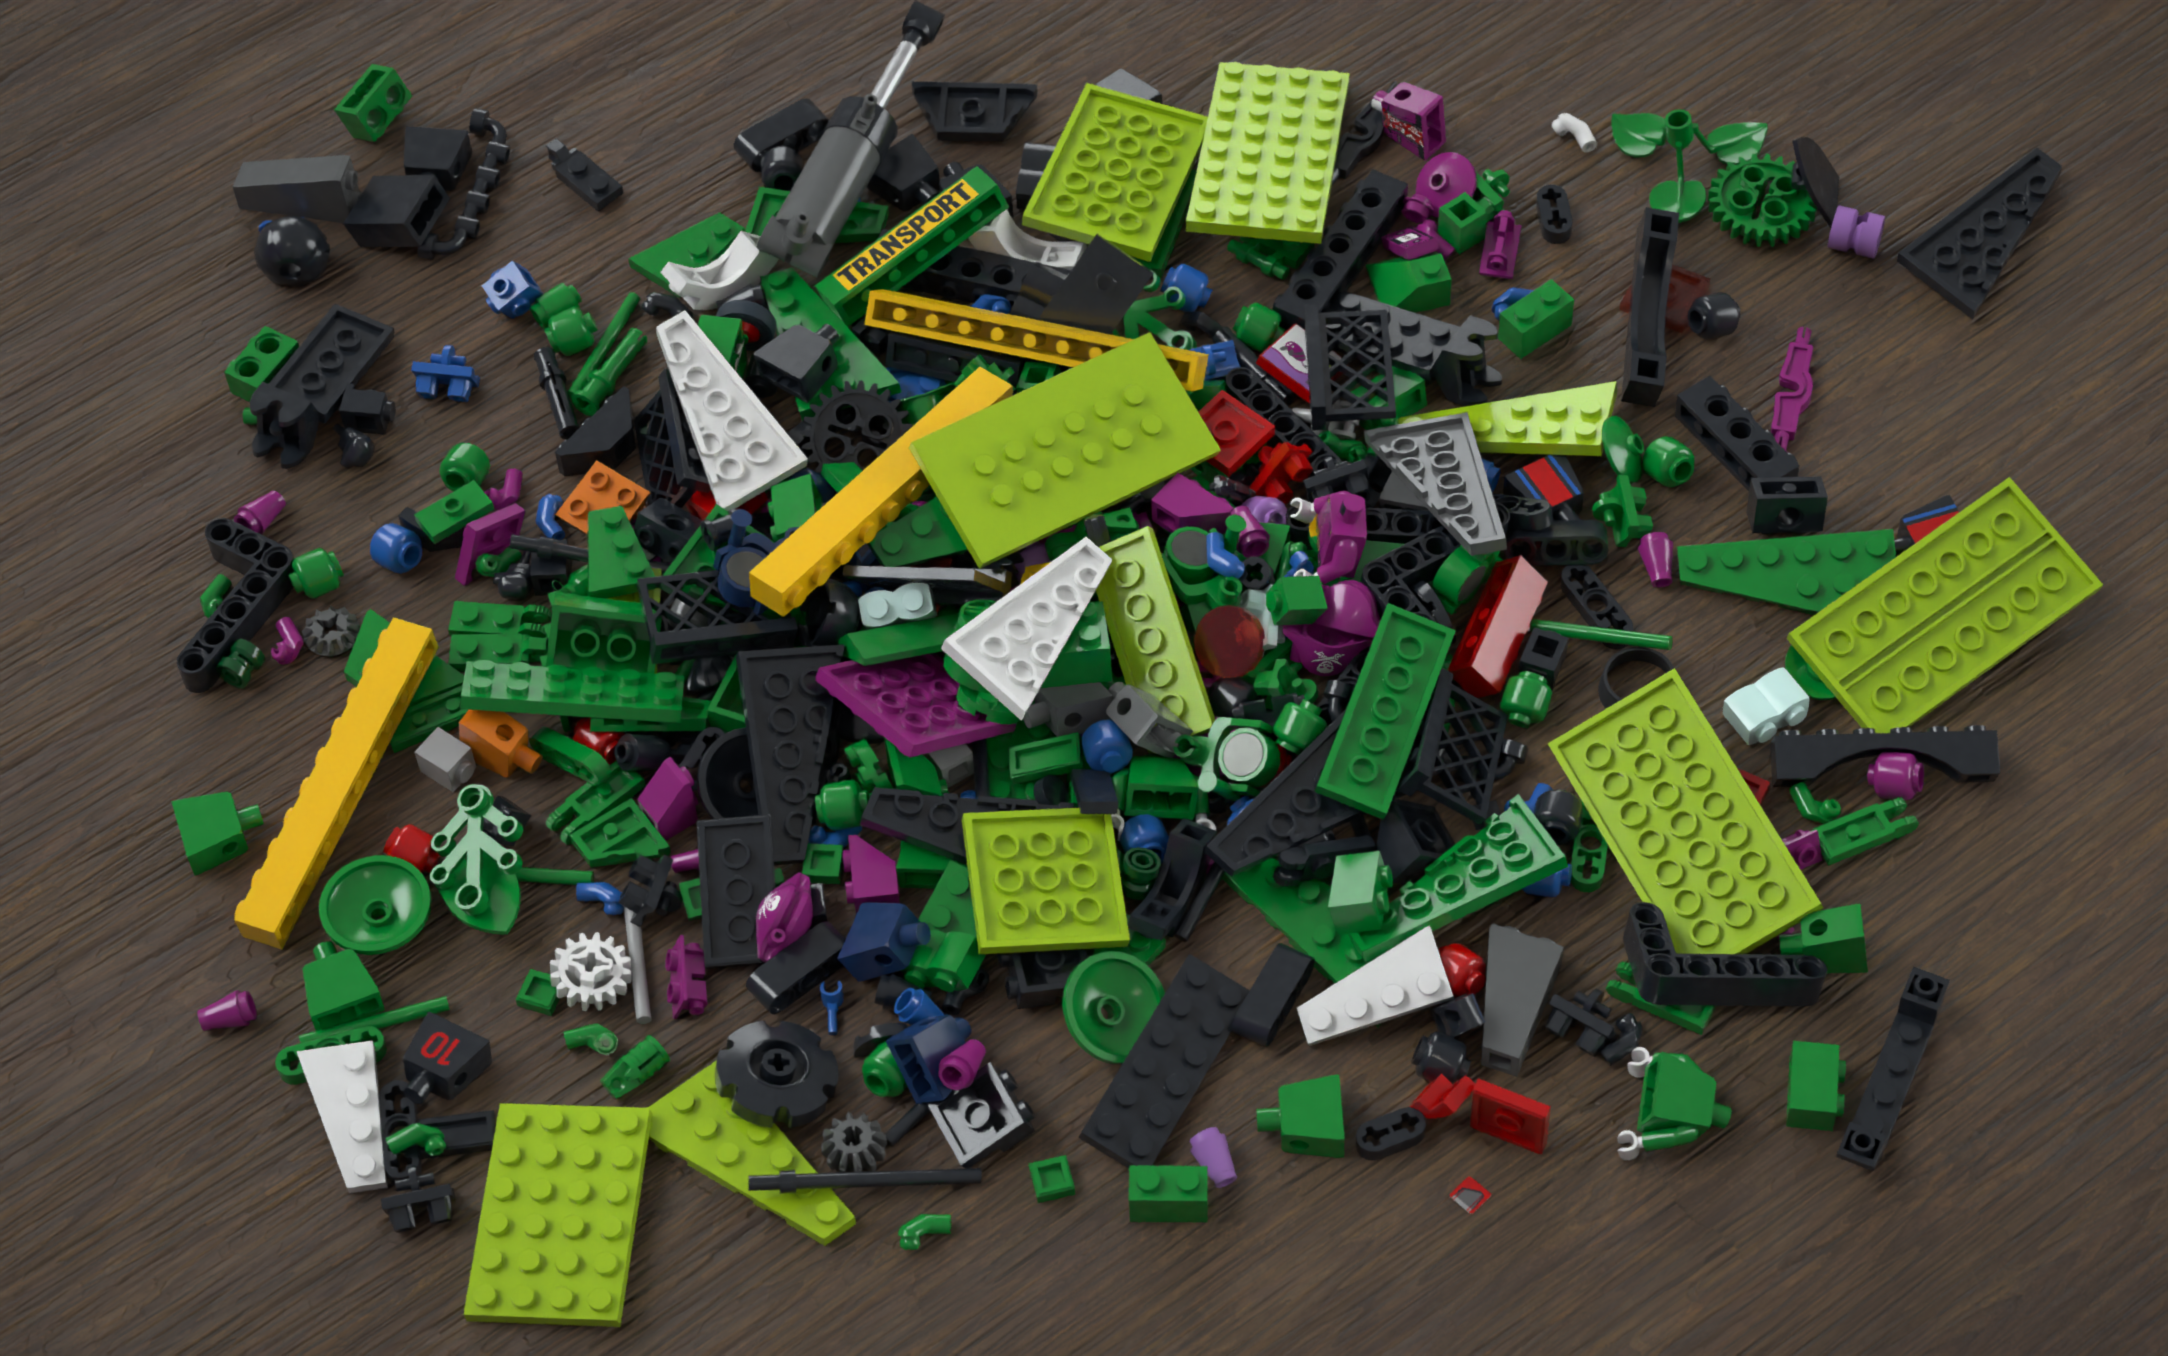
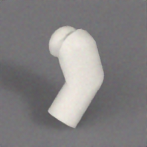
(1578, 128)

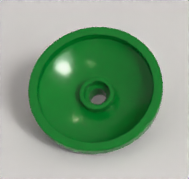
(373, 889)
(1124, 990)

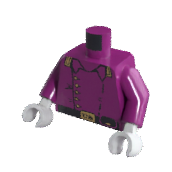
(1339, 533)

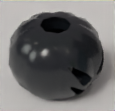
(292, 251)

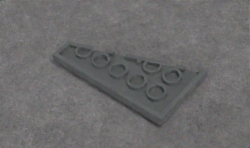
(1446, 473)

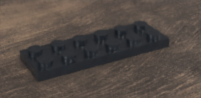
(1165, 1065)

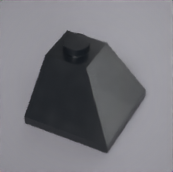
(1411, 839)

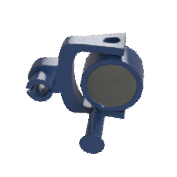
(740, 558)

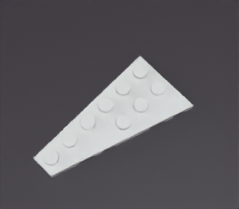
(1024, 632)

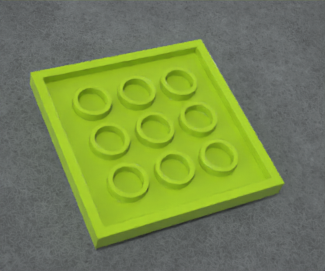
(1044, 880)

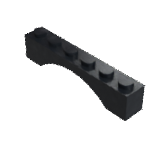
(1646, 324)
(1960, 755)

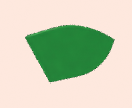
(503, 898)

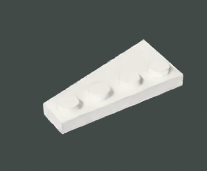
(1384, 989)
(348, 1102)

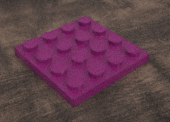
(909, 703)

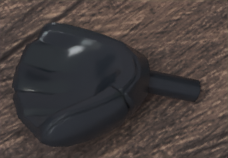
(707, 673)

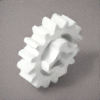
(590, 971)

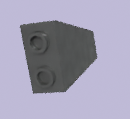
(299, 187)
(1516, 993)

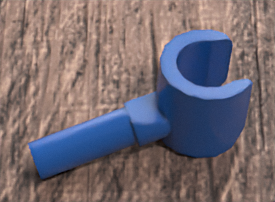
(1299, 561)
(832, 1002)

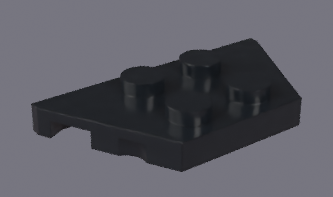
(973, 109)

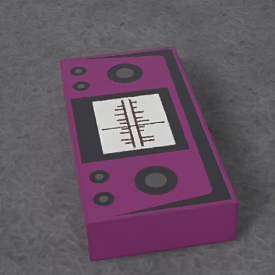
(1410, 243)

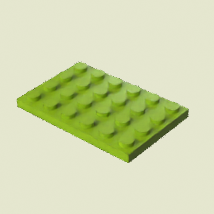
(1117, 171)
(558, 1215)

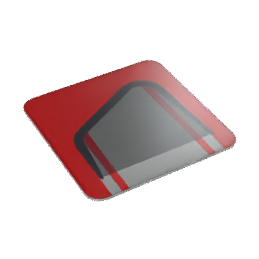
(1470, 1195)

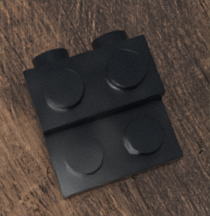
(1038, 975)
(984, 1116)

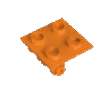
(601, 490)

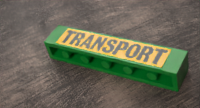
(913, 244)

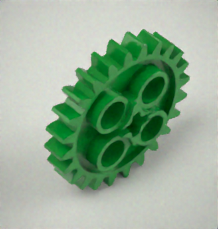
(1742, 188)

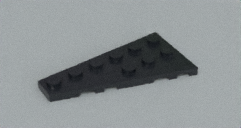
(1975, 241)
(935, 820)

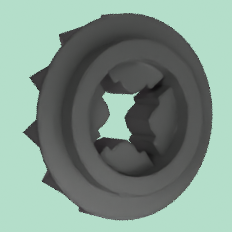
(333, 642)

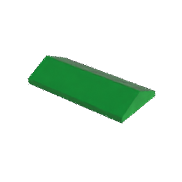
(898, 640)

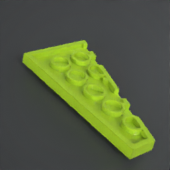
(1540, 423)
(727, 1149)

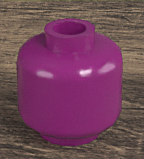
(1896, 775)

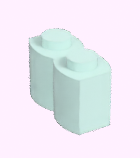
(903, 605)
(1766, 706)

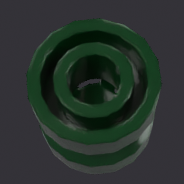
(238, 666)
(1139, 872)

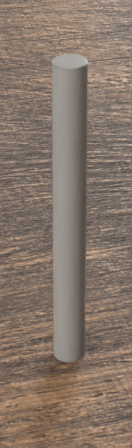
(638, 969)

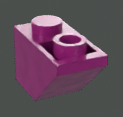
(1187, 504)
(670, 799)
(872, 874)

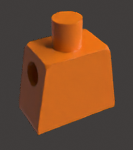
(498, 742)

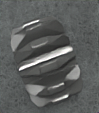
(868, 1143)

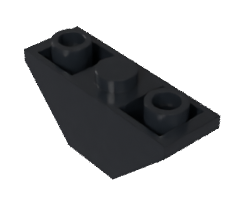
(603, 437)

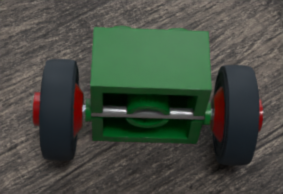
(738, 329)

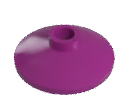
(1457, 177)

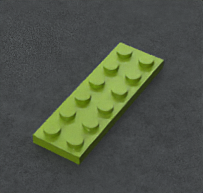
(1150, 629)

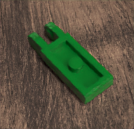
(498, 619)
(594, 801)
(1864, 830)
(1688, 1016)

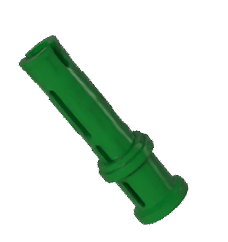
(602, 381)

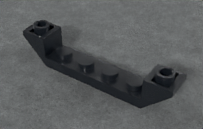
(1894, 1070)

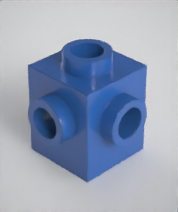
(511, 290)

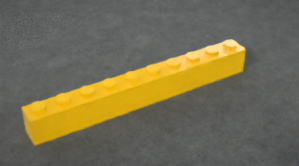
(1012, 333)
(864, 504)
(336, 783)

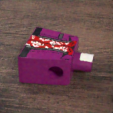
(1413, 118)

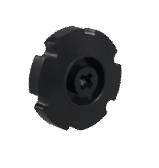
(776, 1074)

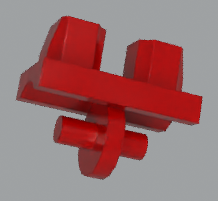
(1279, 467)

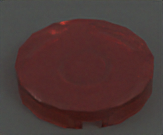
(1229, 641)

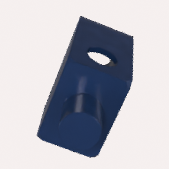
(882, 940)
(921, 1050)

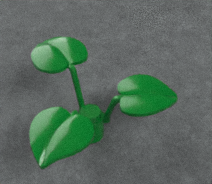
(1642, 132)

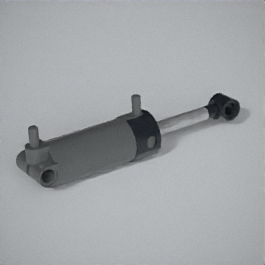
(844, 159)

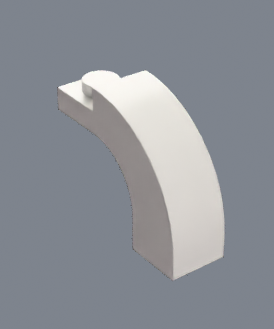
(1007, 239)
(732, 271)

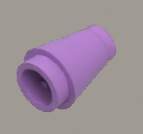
(1212, 1150)

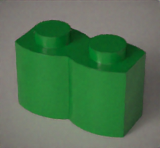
(945, 961)

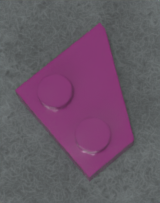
(487, 535)

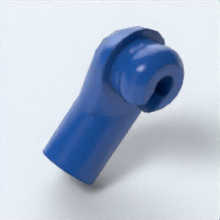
(1507, 299)
(546, 516)
(601, 892)

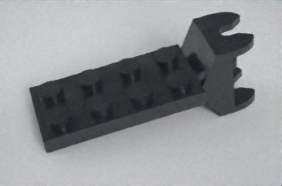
(1430, 347)
(314, 382)

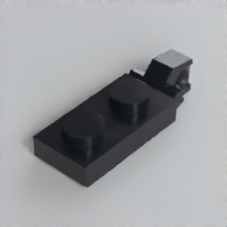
(583, 175)

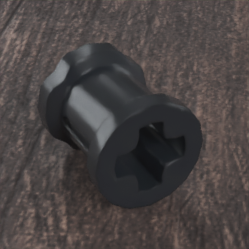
(717, 531)
(1259, 565)

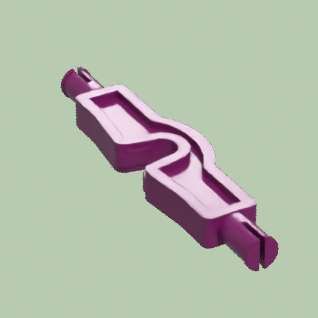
(1796, 377)

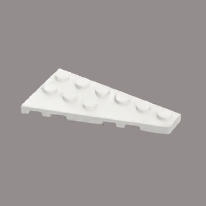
(732, 429)

